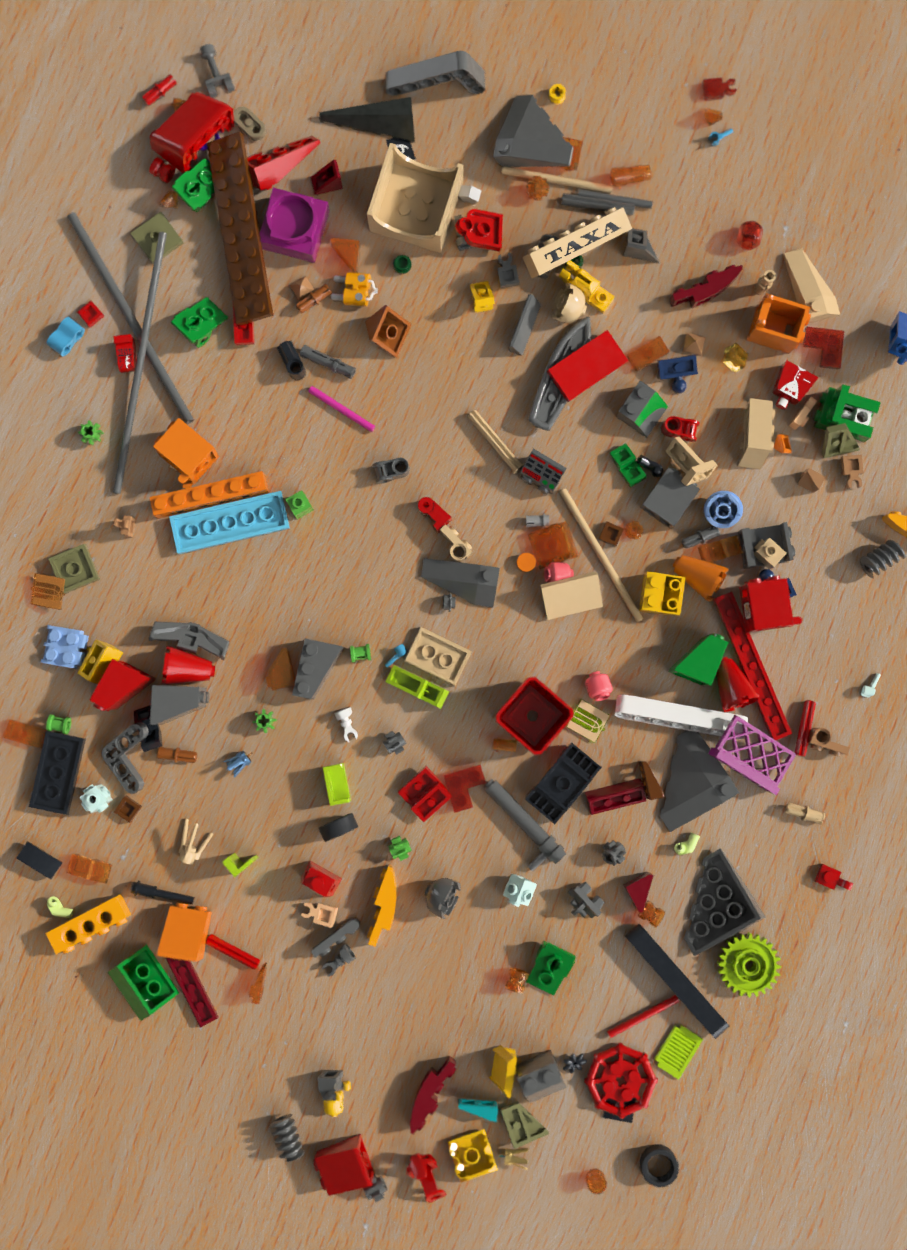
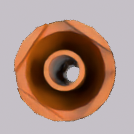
(701, 575)

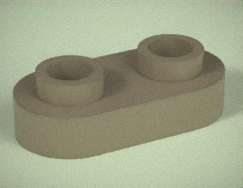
(250, 124)

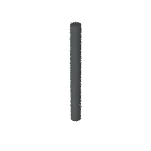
(637, 202)

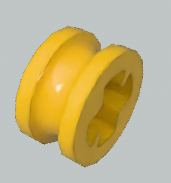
(557, 87)

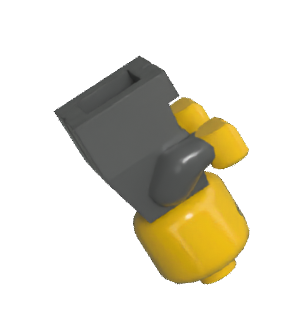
(330, 1089)

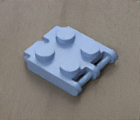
(64, 647)

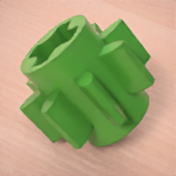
(85, 432)
(267, 716)
(400, 848)

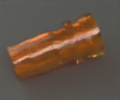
(629, 175)

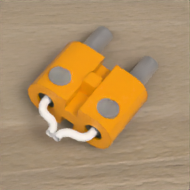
(356, 289)

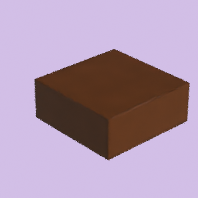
(611, 534)
(128, 809)

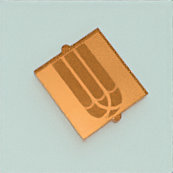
(47, 591)

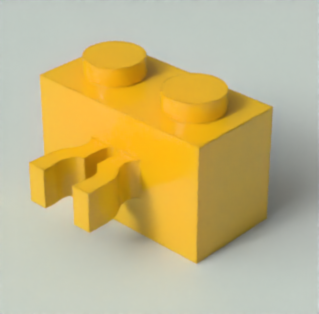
(98, 660)

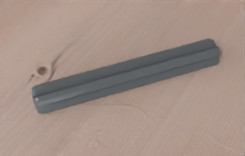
(595, 203)

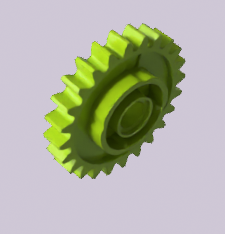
(761, 972)

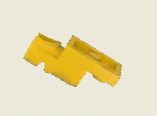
(593, 293)

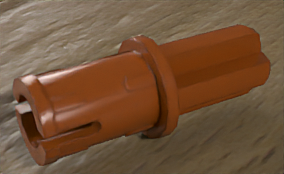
(313, 298)
(177, 755)

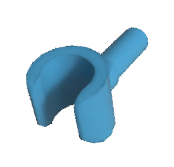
(719, 136)
(401, 651)

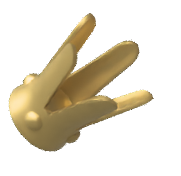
(511, 1160)

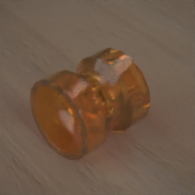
(652, 914)
(517, 980)

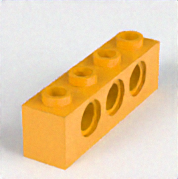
(60, 937)

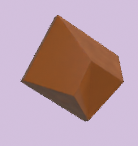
(388, 330)

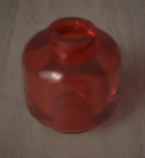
(749, 235)

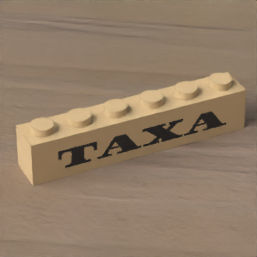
(576, 243)

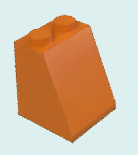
(185, 932)

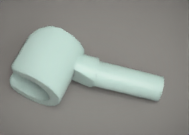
(870, 691)

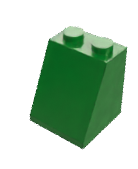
(702, 660)

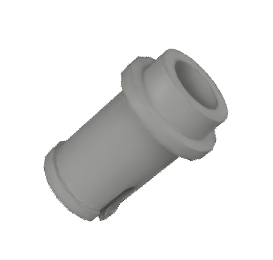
(537, 520)

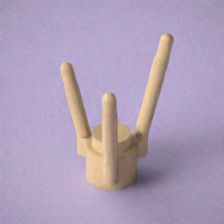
(188, 852)

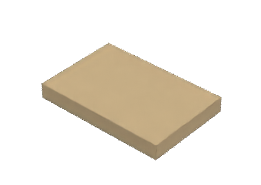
(571, 595)
(437, 656)

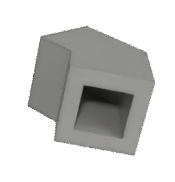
(469, 194)

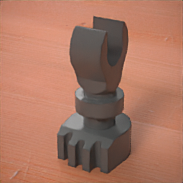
(461, 243)
(346, 955)

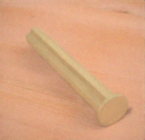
(495, 441)

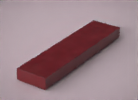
(193, 990)

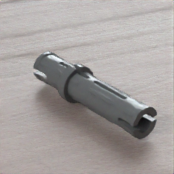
(333, 364)

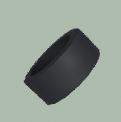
(338, 827)
(665, 1180)

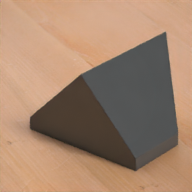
(639, 246)

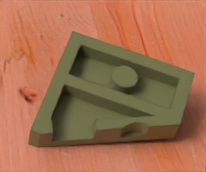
(838, 441)
(521, 1125)

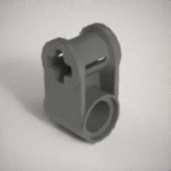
(389, 470)

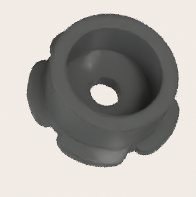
(448, 602)

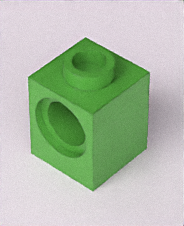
(299, 504)

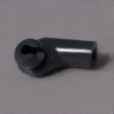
(650, 465)

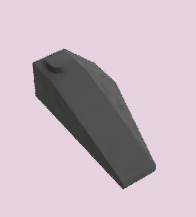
(466, 580)

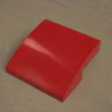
(425, 793)

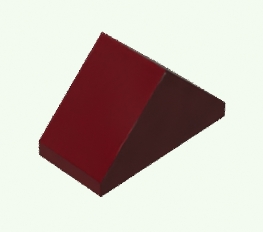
(327, 179)
(638, 890)

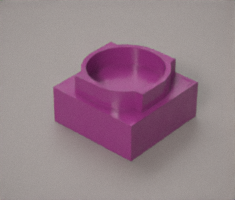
(294, 225)

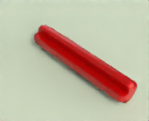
(805, 728)
(232, 951)

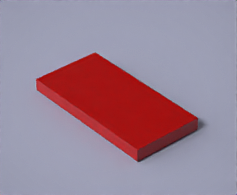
(587, 366)

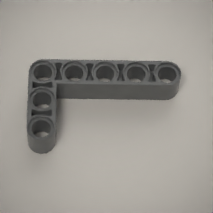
(435, 71)

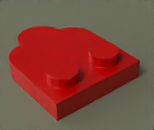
(482, 229)

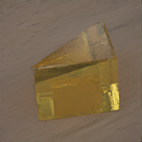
(735, 357)

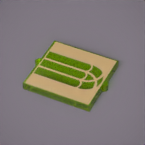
(588, 721)

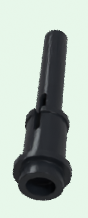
(152, 891)

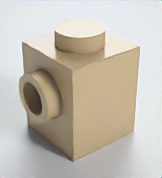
(768, 552)

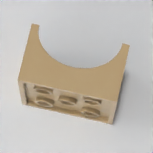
(414, 201)

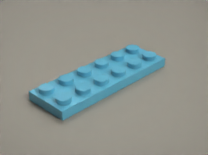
(229, 522)

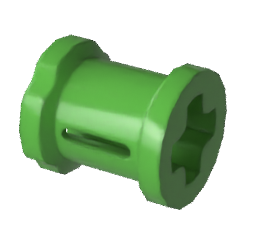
(360, 653)
(58, 724)

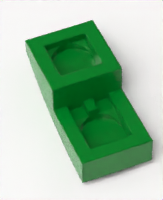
(627, 465)

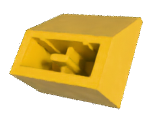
(662, 594)

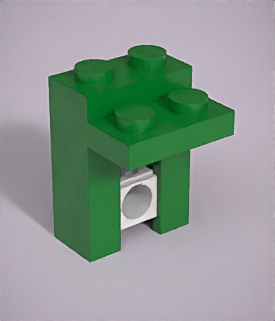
(832, 410)

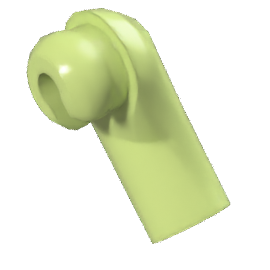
(688, 846)
(57, 909)

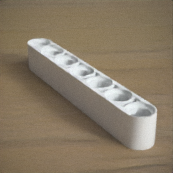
(675, 715)

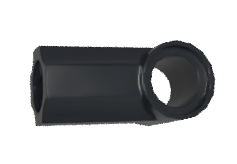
(291, 359)

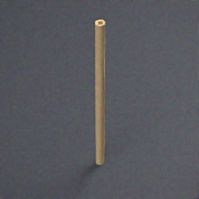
(601, 555)

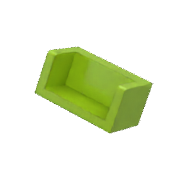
(337, 784)

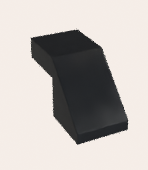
(154, 736)

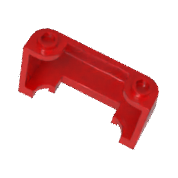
(191, 129)

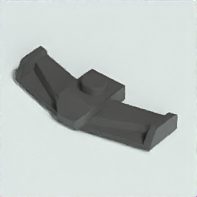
(190, 637)

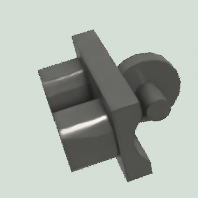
(582, 903)

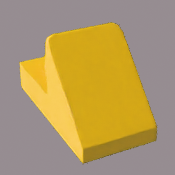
(482, 296)

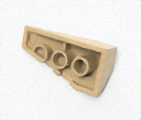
(810, 287)

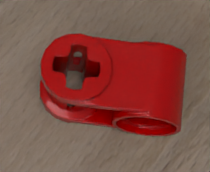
(683, 428)

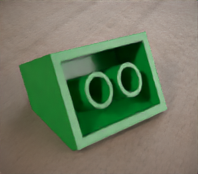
(143, 983)

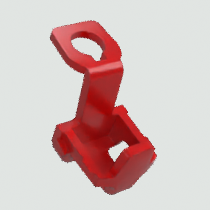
(421, 1169)

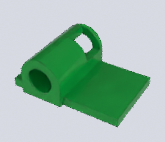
(195, 186)
(199, 321)
(550, 967)

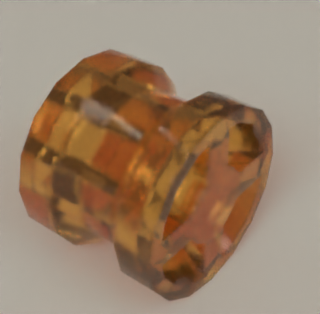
(598, 1185)

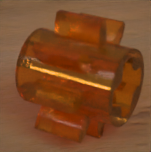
(537, 188)

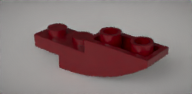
(712, 286)
(425, 1099)

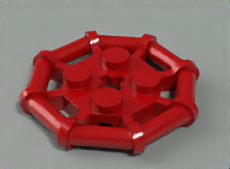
(626, 1090)

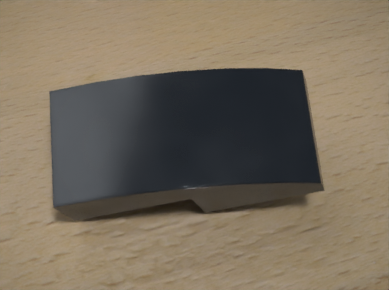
(39, 860)

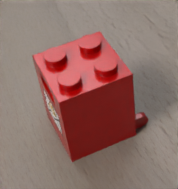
(767, 604)

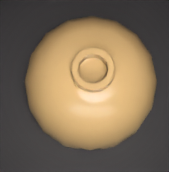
(569, 304)

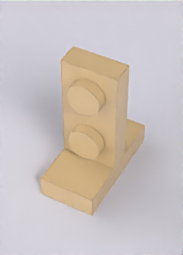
(689, 462)

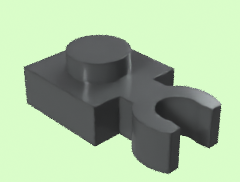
(507, 274)

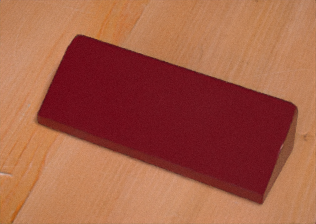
(615, 796)

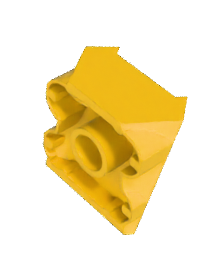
(504, 1069)
(472, 1156)

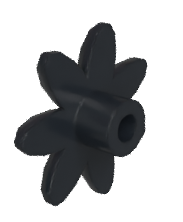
(574, 1063)

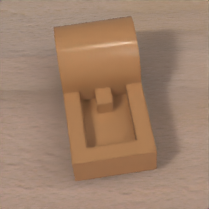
(826, 743)

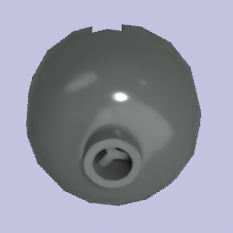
(441, 896)

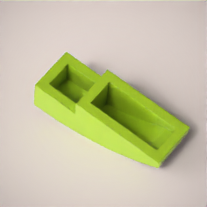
(417, 686)

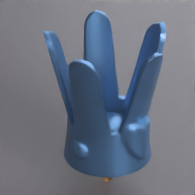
(240, 759)

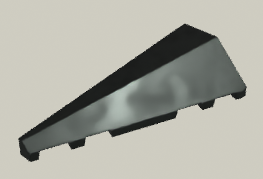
(385, 117)

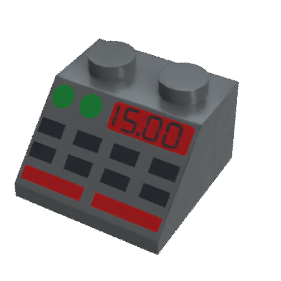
(542, 472)

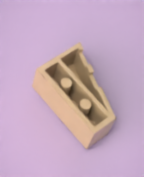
(757, 433)

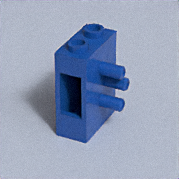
(898, 338)

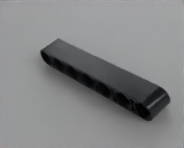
(677, 981)

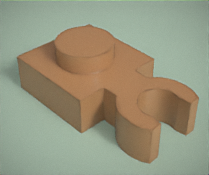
(852, 467)

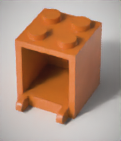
(771, 320)
(185, 452)

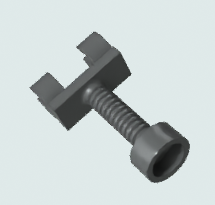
(208, 52)

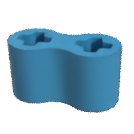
(65, 336)

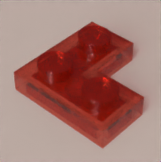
(829, 341)
(458, 785)

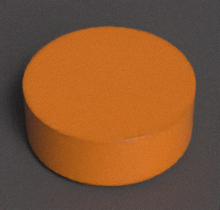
(526, 562)

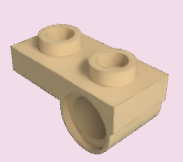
(451, 535)

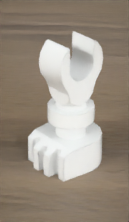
(346, 722)

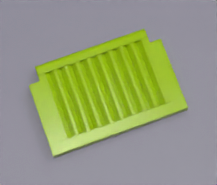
(677, 1050)

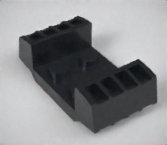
(563, 783)

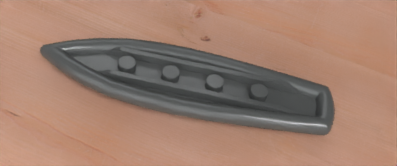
(549, 399)

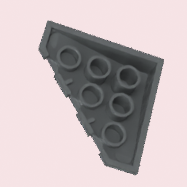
(530, 138)
(695, 783)
(722, 905)

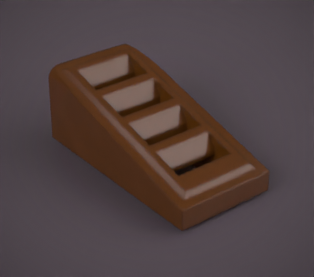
(651, 786)

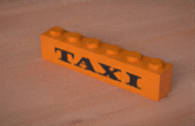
(209, 495)

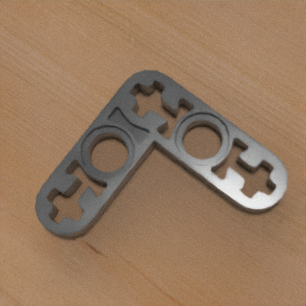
(120, 758)

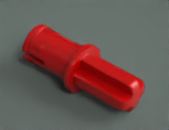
(159, 90)

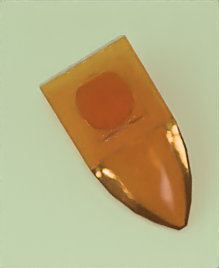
(256, 990)

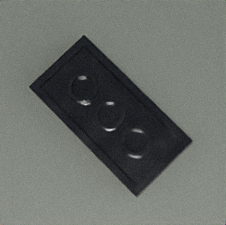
(57, 772)

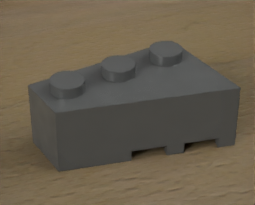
(314, 666)

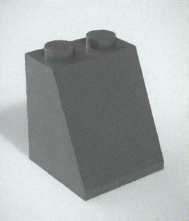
(175, 702)
(539, 1076)

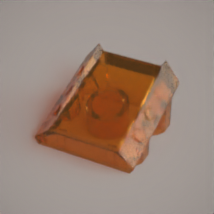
(553, 544)

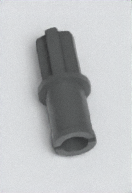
(700, 537)

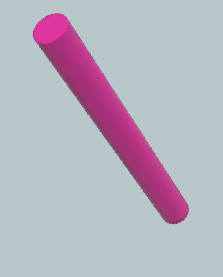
(342, 409)

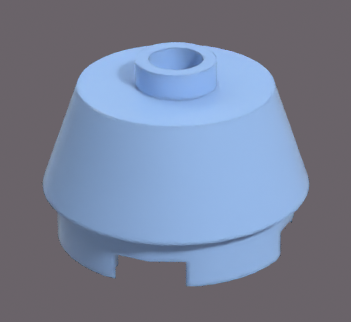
(723, 509)

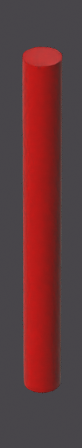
(643, 1016)

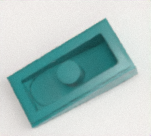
(481, 1108)

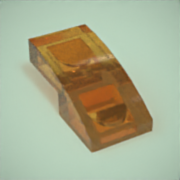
(720, 549)
(89, 868)

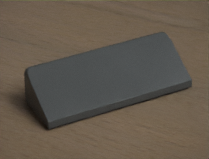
(525, 325)

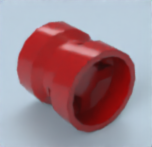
(161, 169)

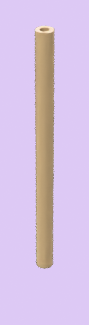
(558, 180)

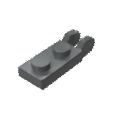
(336, 937)

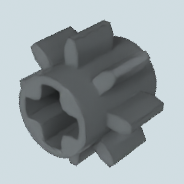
(394, 742)
(613, 853)
(377, 1189)

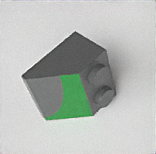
(642, 409)

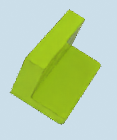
(235, 865)

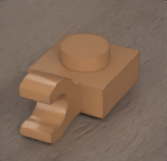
(126, 525)

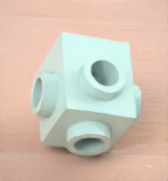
(102, 798)
(519, 890)

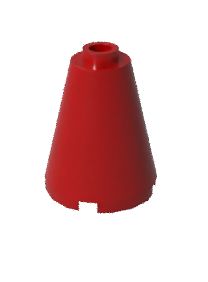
(185, 667)
(734, 686)

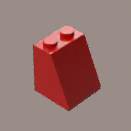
(119, 685)
(344, 1166)

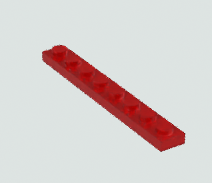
(752, 665)

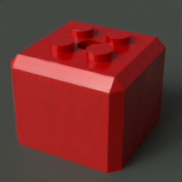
(551, 719)

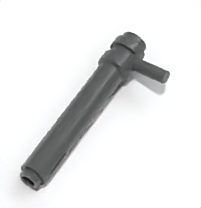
(546, 843)

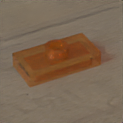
(648, 354)
(25, 733)

